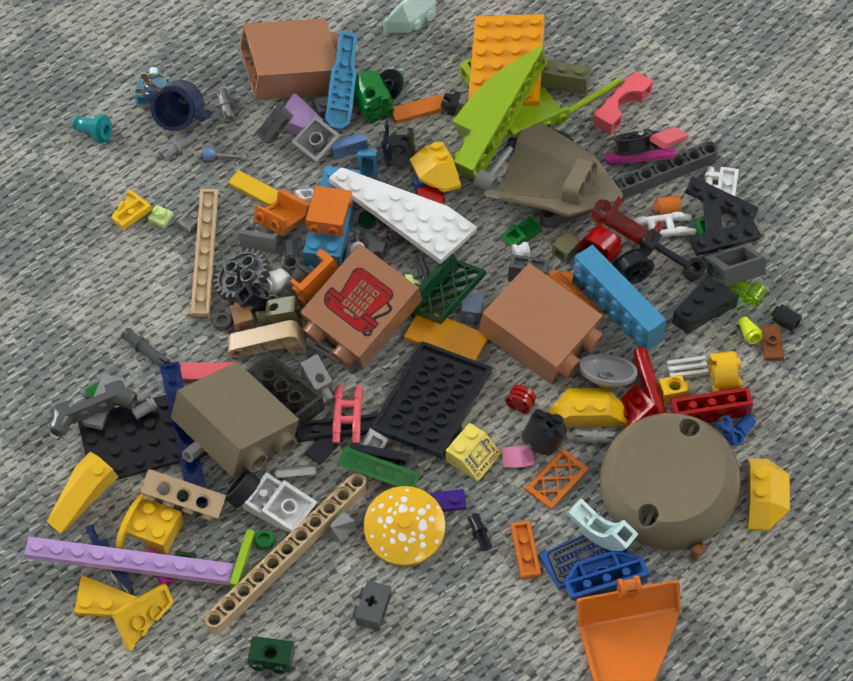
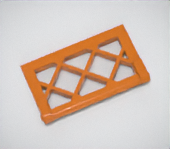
(567, 284)
(560, 493)

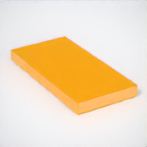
(448, 335)

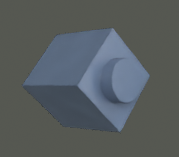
(472, 308)

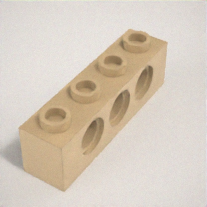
(154, 479)

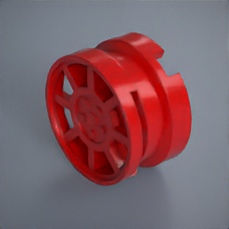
(521, 398)

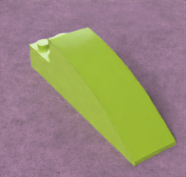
(492, 111)

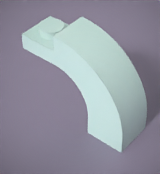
(599, 530)

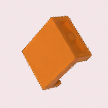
(328, 211)
(283, 214)
(316, 279)

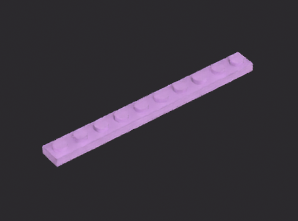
(128, 560)

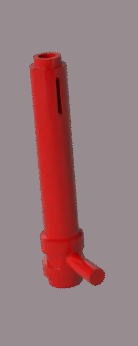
(648, 378)

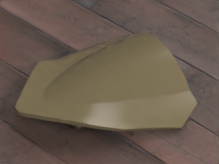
(554, 174)

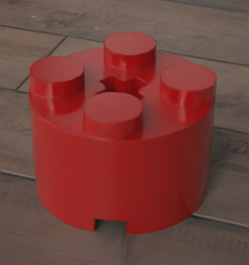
(604, 241)

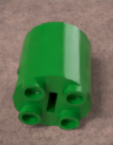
(372, 97)

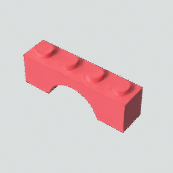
(634, 89)

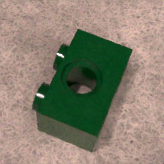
(262, 647)

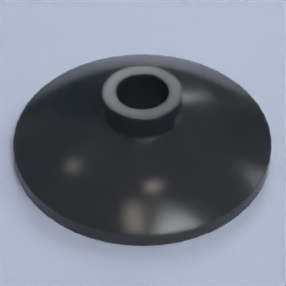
(393, 82)

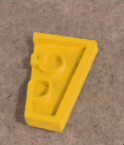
(99, 599)
(139, 615)

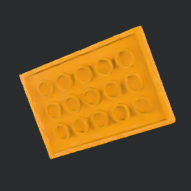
(501, 42)

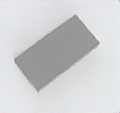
(295, 471)

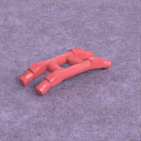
(355, 420)

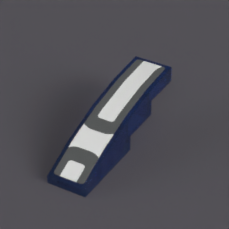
(119, 577)

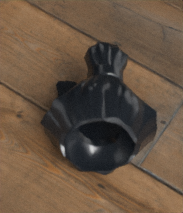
(403, 141)

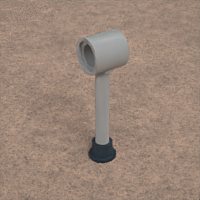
(488, 180)

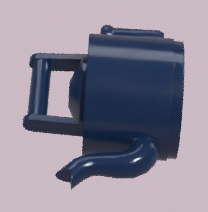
(168, 109)

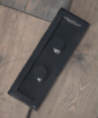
(324, 447)
(381, 453)

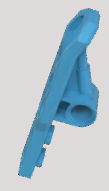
(342, 83)

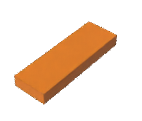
(417, 109)
(525, 550)

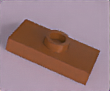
(772, 342)

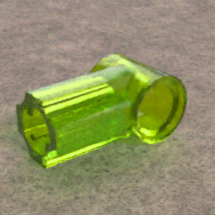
(751, 293)

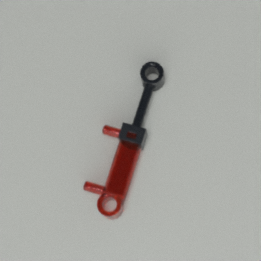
(641, 236)

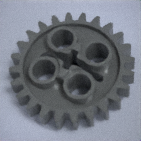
(241, 268)

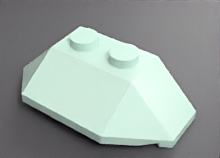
(409, 16)

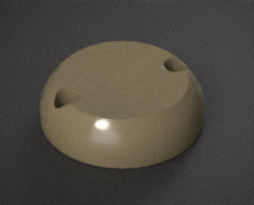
(670, 478)

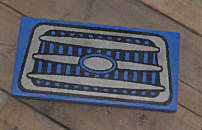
(562, 558)

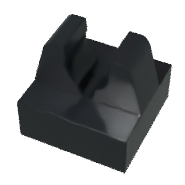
(451, 105)

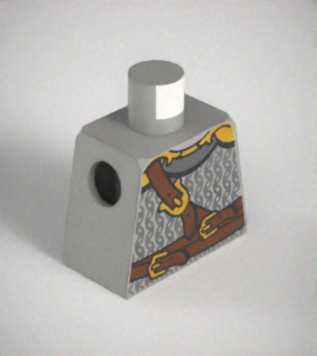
(316, 376)

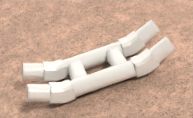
(668, 218)

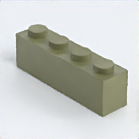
(566, 77)

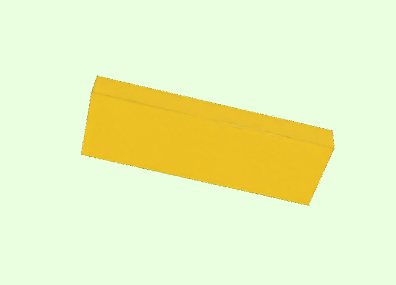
(253, 188)

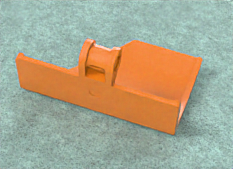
(628, 629)

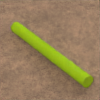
(595, 95)

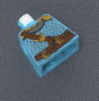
(154, 78)

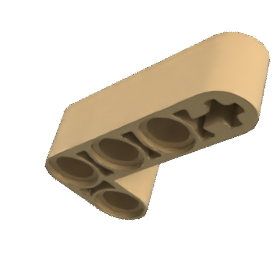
(268, 338)

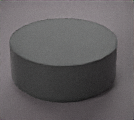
(222, 321)

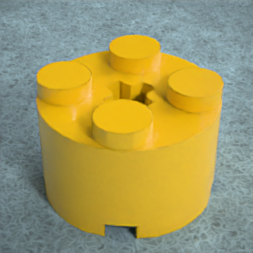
(724, 371)

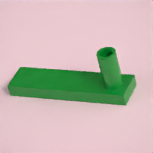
(377, 468)

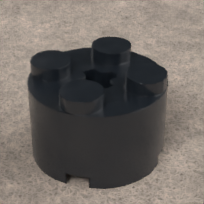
(544, 432)

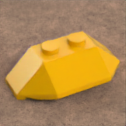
(436, 167)
(589, 408)
(766, 494)

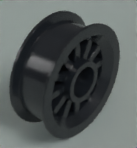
(633, 142)
(634, 265)

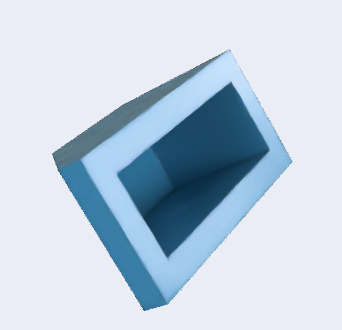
(368, 162)

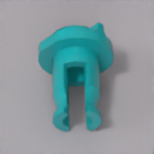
(99, 127)

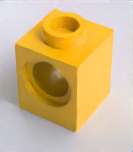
(673, 382)

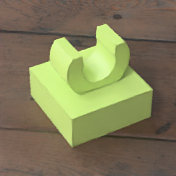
(160, 216)

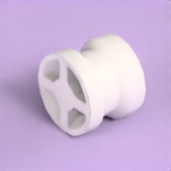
(522, 249)

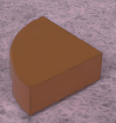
(698, 550)

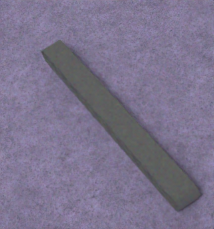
(650, 176)

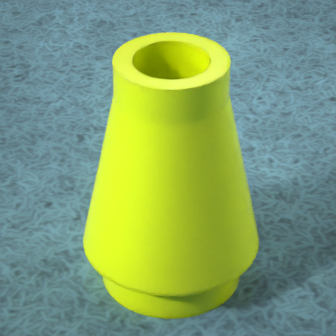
(750, 331)

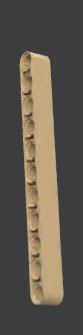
(284, 561)

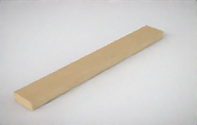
(204, 253)

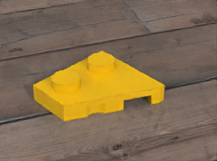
(130, 210)

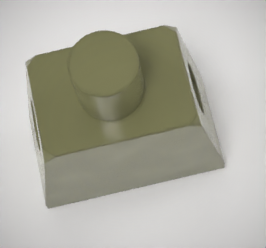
(281, 310)

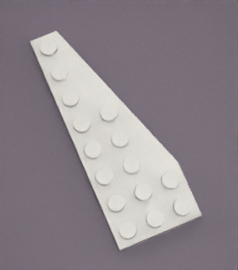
(421, 221)

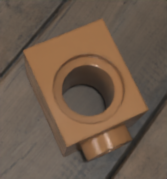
(241, 317)

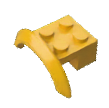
(150, 523)

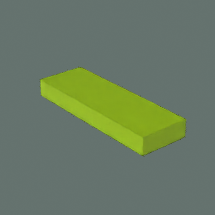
(242, 559)

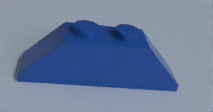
(600, 573)

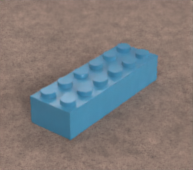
(332, 245)
(619, 298)

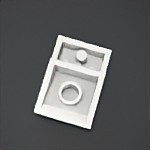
(279, 503)

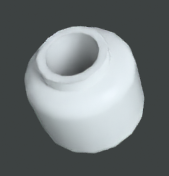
(276, 281)

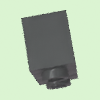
(373, 616)

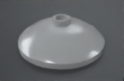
(608, 370)

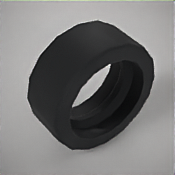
(242, 489)

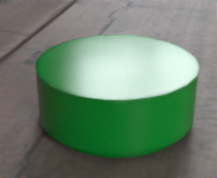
(264, 540)

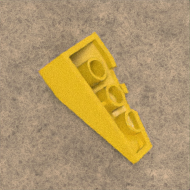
(84, 486)

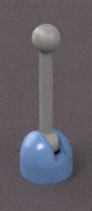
(209, 154)

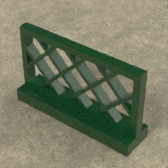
(436, 282)

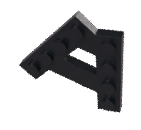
(714, 202)

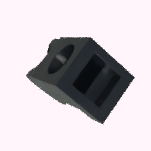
(253, 296)

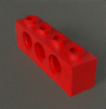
(714, 405)

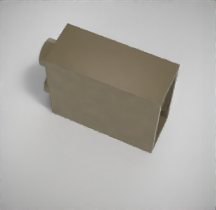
(235, 419)

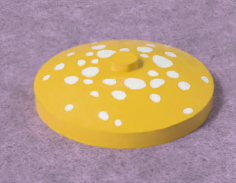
(404, 526)

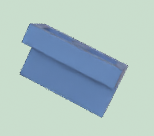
(349, 145)

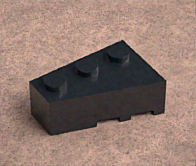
(703, 304)

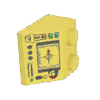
(472, 452)

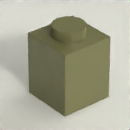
(566, 247)

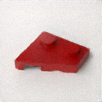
(637, 405)

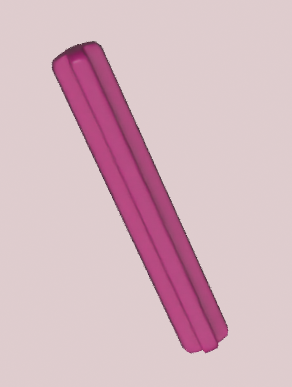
(651, 155)

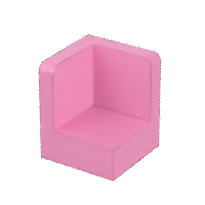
(518, 456)

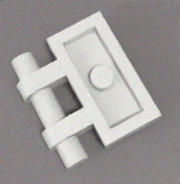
(726, 178)

